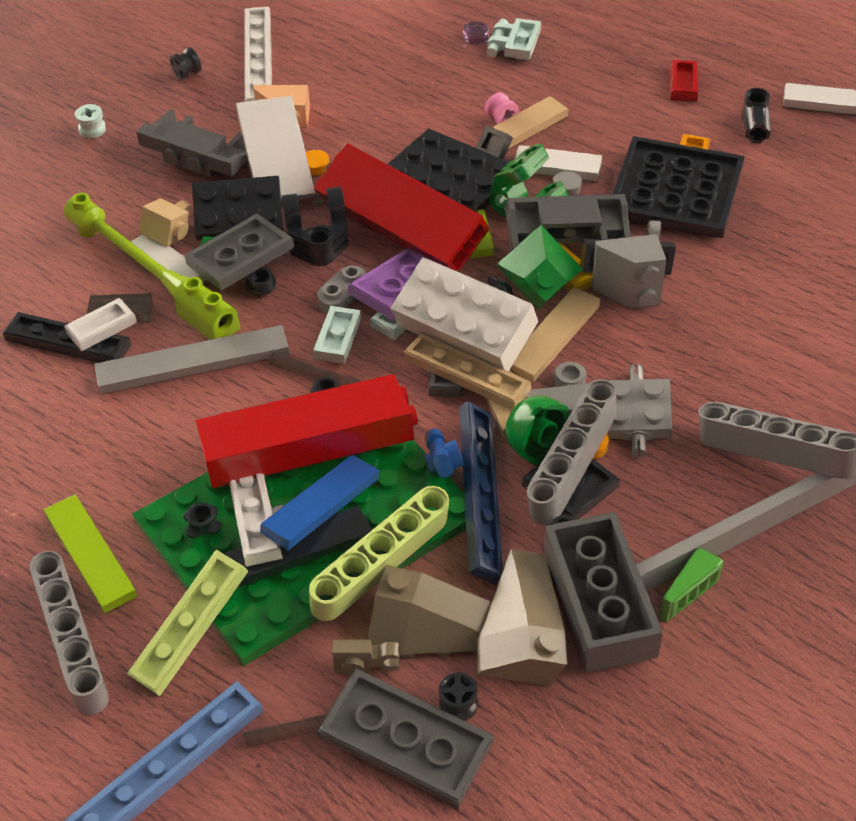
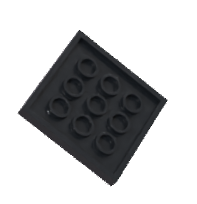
(451, 168)
(679, 185)

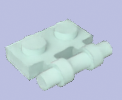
(519, 41)

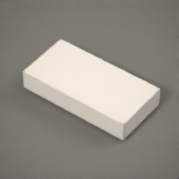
(100, 324)

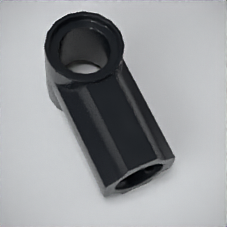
(756, 115)

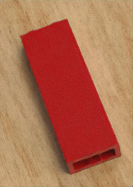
(403, 208)
(306, 429)

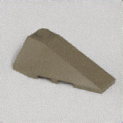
(425, 615)

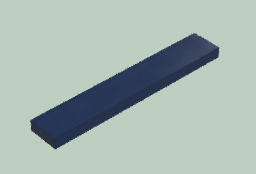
(480, 494)

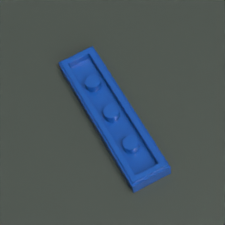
(319, 502)

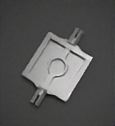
(641, 410)

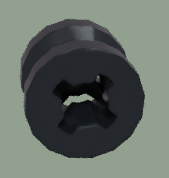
(185, 63)
(458, 687)

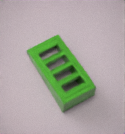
(695, 579)

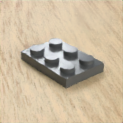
(239, 251)

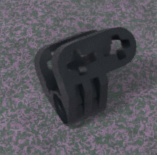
(319, 243)

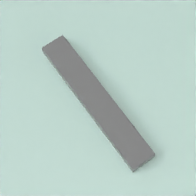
(190, 359)

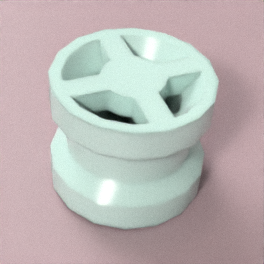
(90, 121)

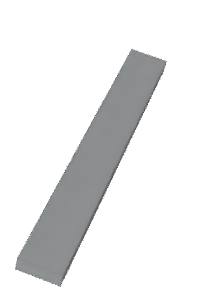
(741, 526)

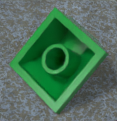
(539, 267)

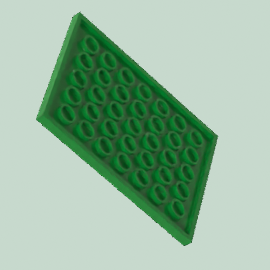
(279, 605)

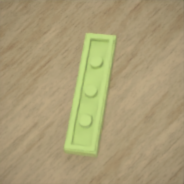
(187, 622)

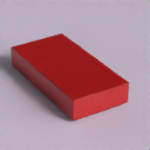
(684, 80)

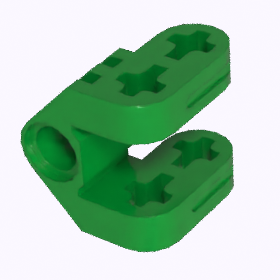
(511, 178)

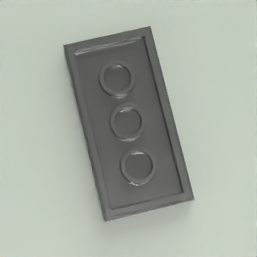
(406, 737)

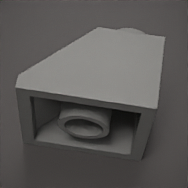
(630, 270)

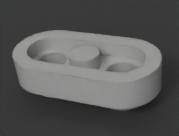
(336, 289)

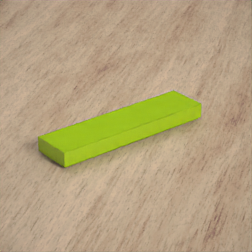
(90, 553)

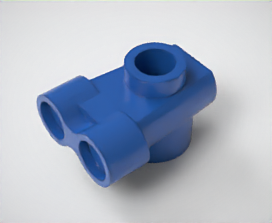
(443, 456)

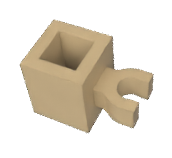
(165, 221)

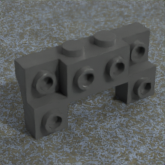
(193, 146)
(568, 217)

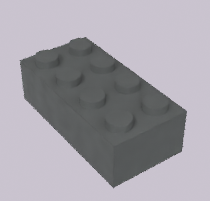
(601, 592)

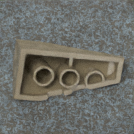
(523, 625)

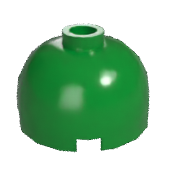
(535, 426)

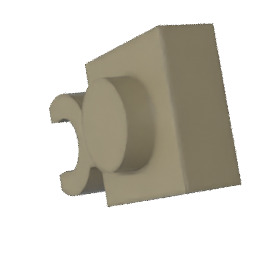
(364, 656)

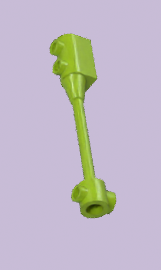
(192, 299)

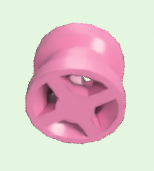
(500, 108)

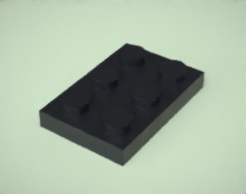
(229, 202)

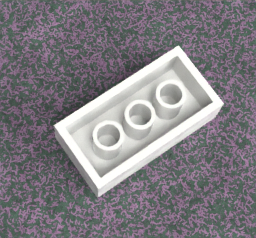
(465, 313)

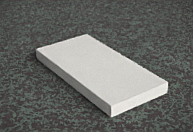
(276, 144)

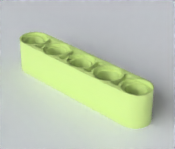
(371, 566)

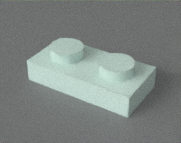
(337, 334)

